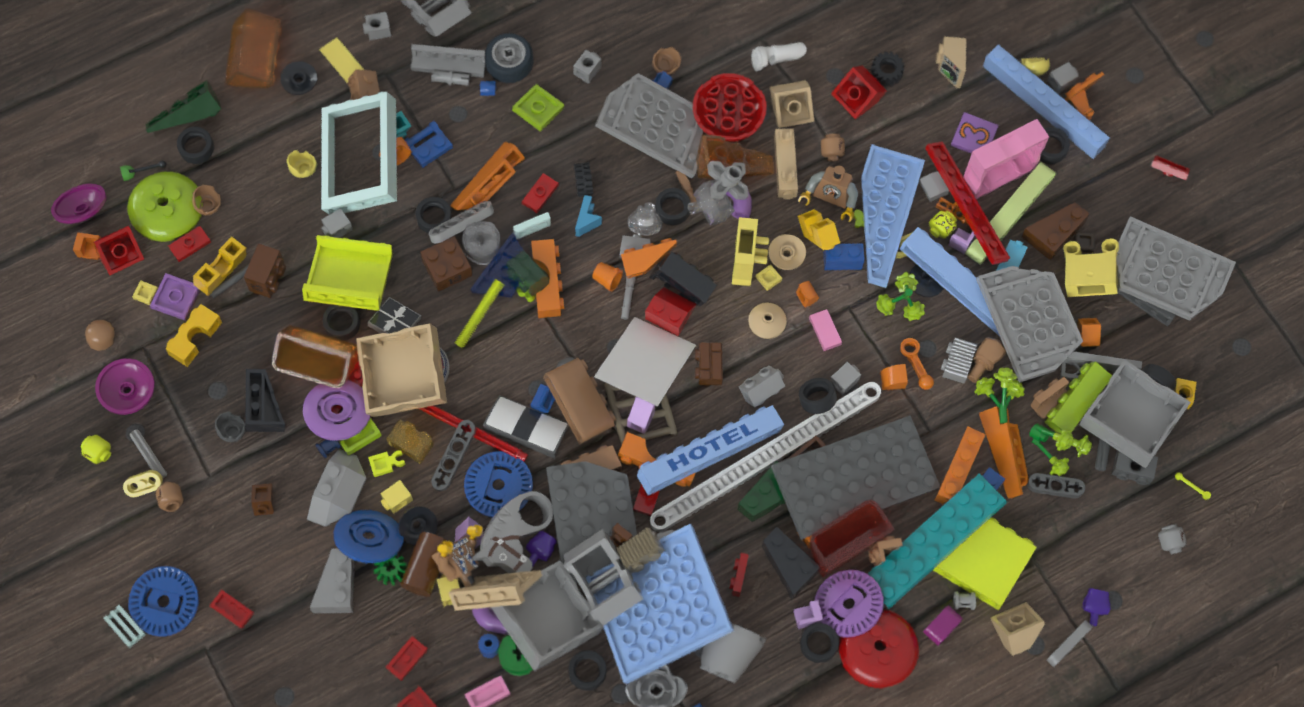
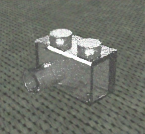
(714, 209)

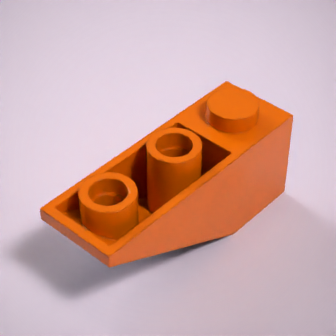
(642, 260)

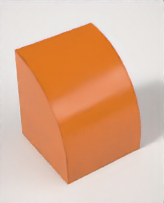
(1090, 331)
(894, 377)

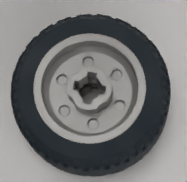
(509, 58)

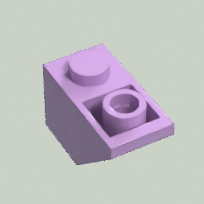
(641, 415)

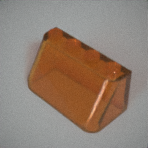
(253, 50)
(314, 356)

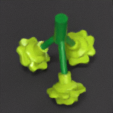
(906, 283)
(1012, 387)

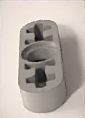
(1069, 643)

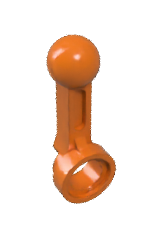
(925, 381)

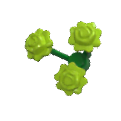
(1064, 441)

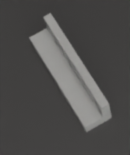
(454, 59)
(1079, 359)

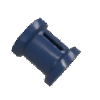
(327, 447)

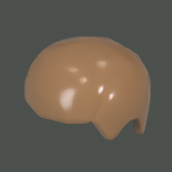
(666, 60)
(210, 200)
(99, 335)

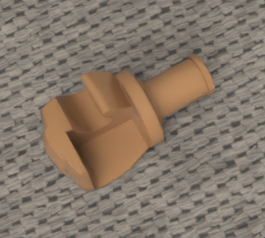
(985, 357)

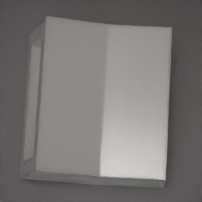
(934, 186)

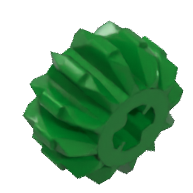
(386, 576)

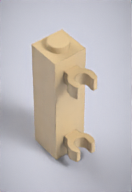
(785, 163)

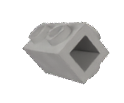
(762, 386)

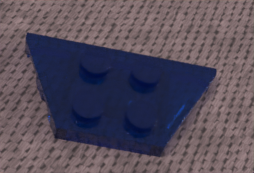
(498, 270)

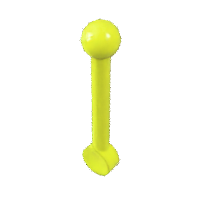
(1206, 495)

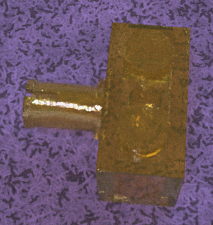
(410, 441)

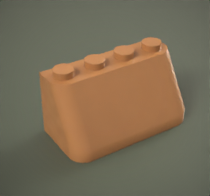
(579, 400)

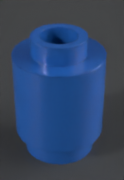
(488, 652)

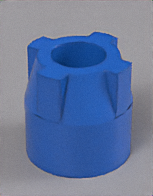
(487, 88)

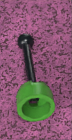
(128, 172)

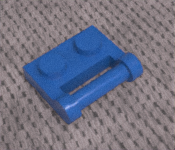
(430, 149)

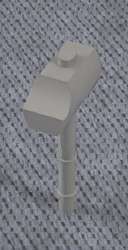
(628, 242)

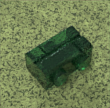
(527, 273)

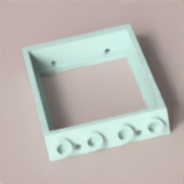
(371, 196)

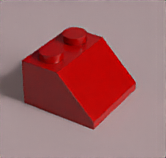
(858, 91)
(669, 311)

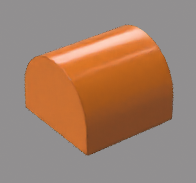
(807, 294)

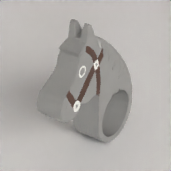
(501, 538)

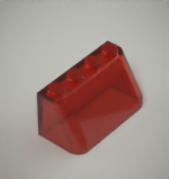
(849, 536)

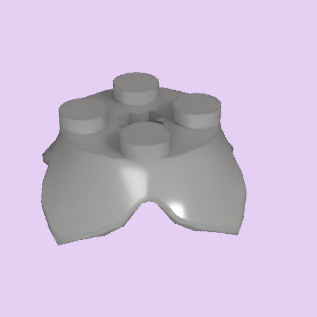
(672, 689)

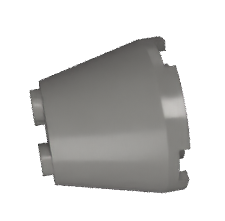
(731, 653)

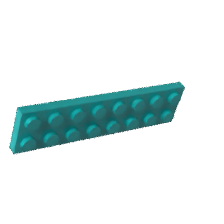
(936, 539)

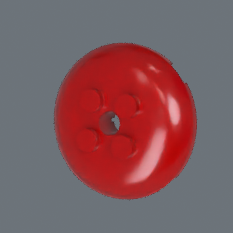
(729, 92)
(883, 667)

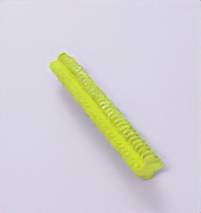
(479, 313)

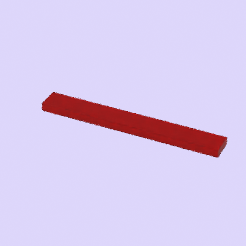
(967, 203)

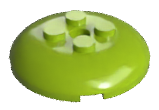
(166, 221)

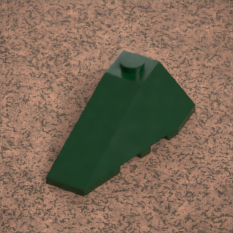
(196, 106)

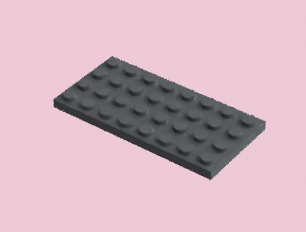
(874, 465)

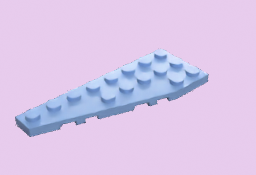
(887, 196)

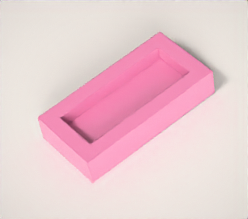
(825, 330)
(488, 693)

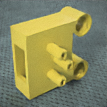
(746, 253)
(1091, 272)

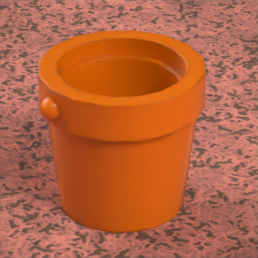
(607, 276)

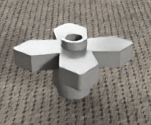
(727, 180)

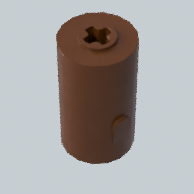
(422, 569)

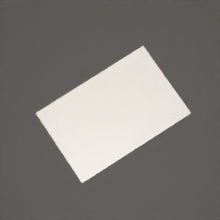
(645, 361)

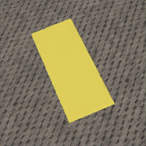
(340, 58)

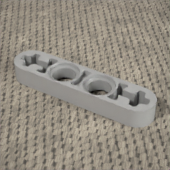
(459, 222)

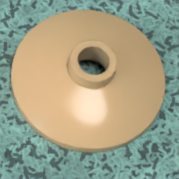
(787, 244)
(763, 327)

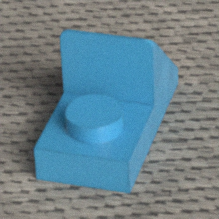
(586, 219)

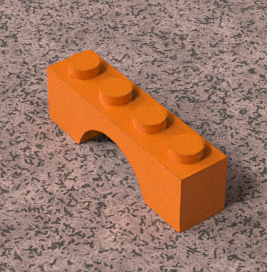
(548, 299)
(635, 452)
(960, 465)

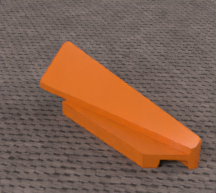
(490, 177)
(1006, 450)

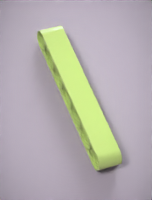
(1015, 208)

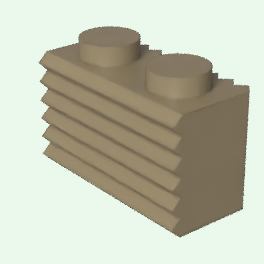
(640, 550)

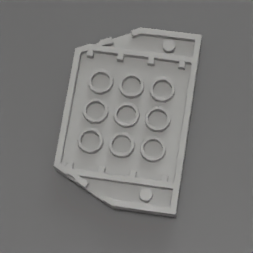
(653, 123)
(1169, 270)
(1030, 319)

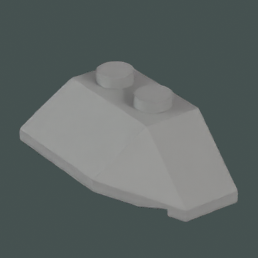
(337, 489)

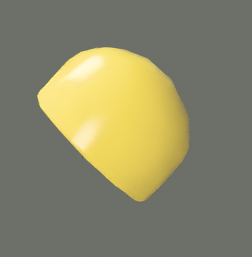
(1037, 66)
(301, 164)

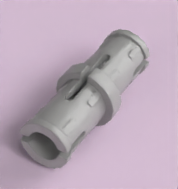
(450, 77)

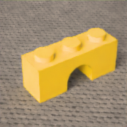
(819, 231)
(212, 275)
(200, 321)

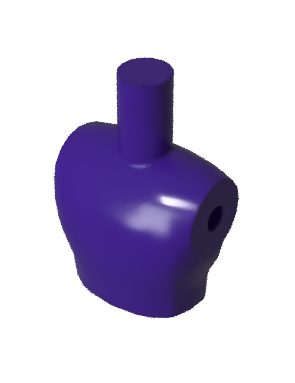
(541, 547)
(1096, 603)

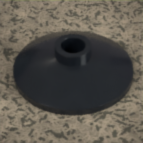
(296, 71)
(427, 523)

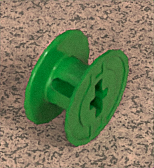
(508, 658)

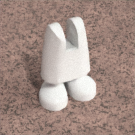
(776, 54)

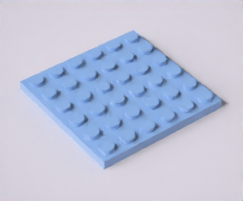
(677, 609)

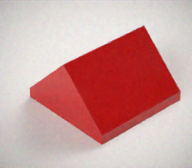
(118, 250)

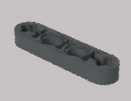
(451, 454)

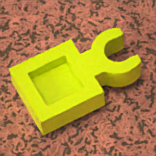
(382, 463)

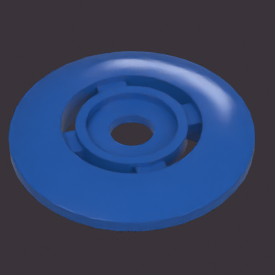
(482, 474)
(350, 539)
(163, 620)

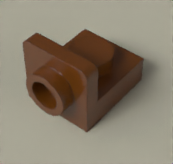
(262, 499)
(620, 535)

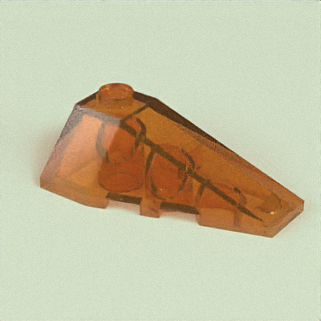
(718, 149)

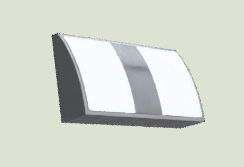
(526, 426)

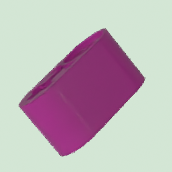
(943, 625)

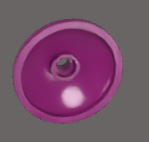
(78, 204)
(117, 378)

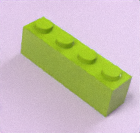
(1078, 398)

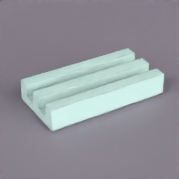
(532, 225)
(113, 614)

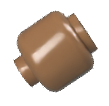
(832, 147)
(169, 496)

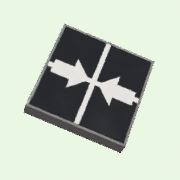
(393, 317)

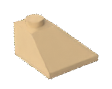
(1018, 628)

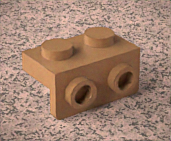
(363, 84)
(1047, 399)
(883, 547)

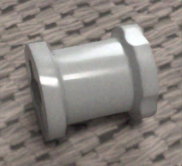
(964, 600)

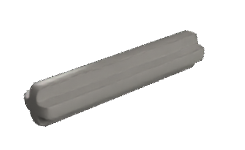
(147, 453)

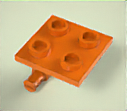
(1078, 96)

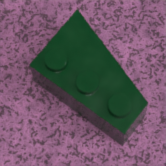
(762, 498)

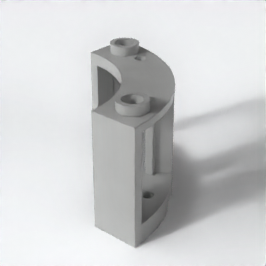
(442, 20)
(620, 600)

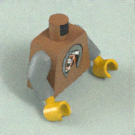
(834, 187)

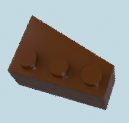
(1055, 230)

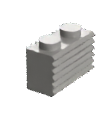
(959, 360)

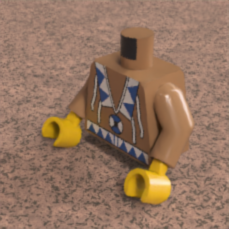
(456, 558)

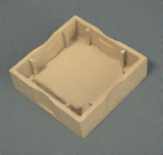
(401, 370)

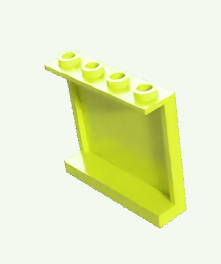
(348, 273)
(988, 562)

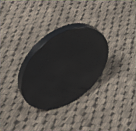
(926, 284)

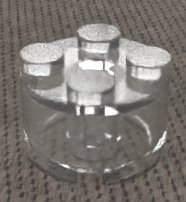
(477, 233)

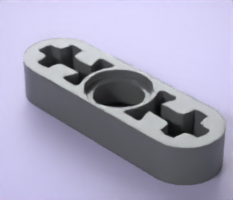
(1050, 491)

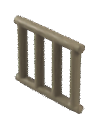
(621, 423)

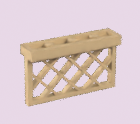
(494, 590)

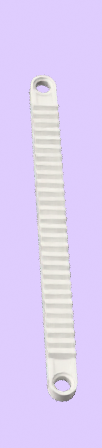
(764, 457)

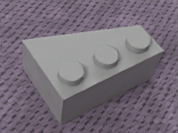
(335, 586)

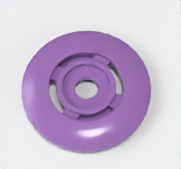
(324, 422)
(865, 611)

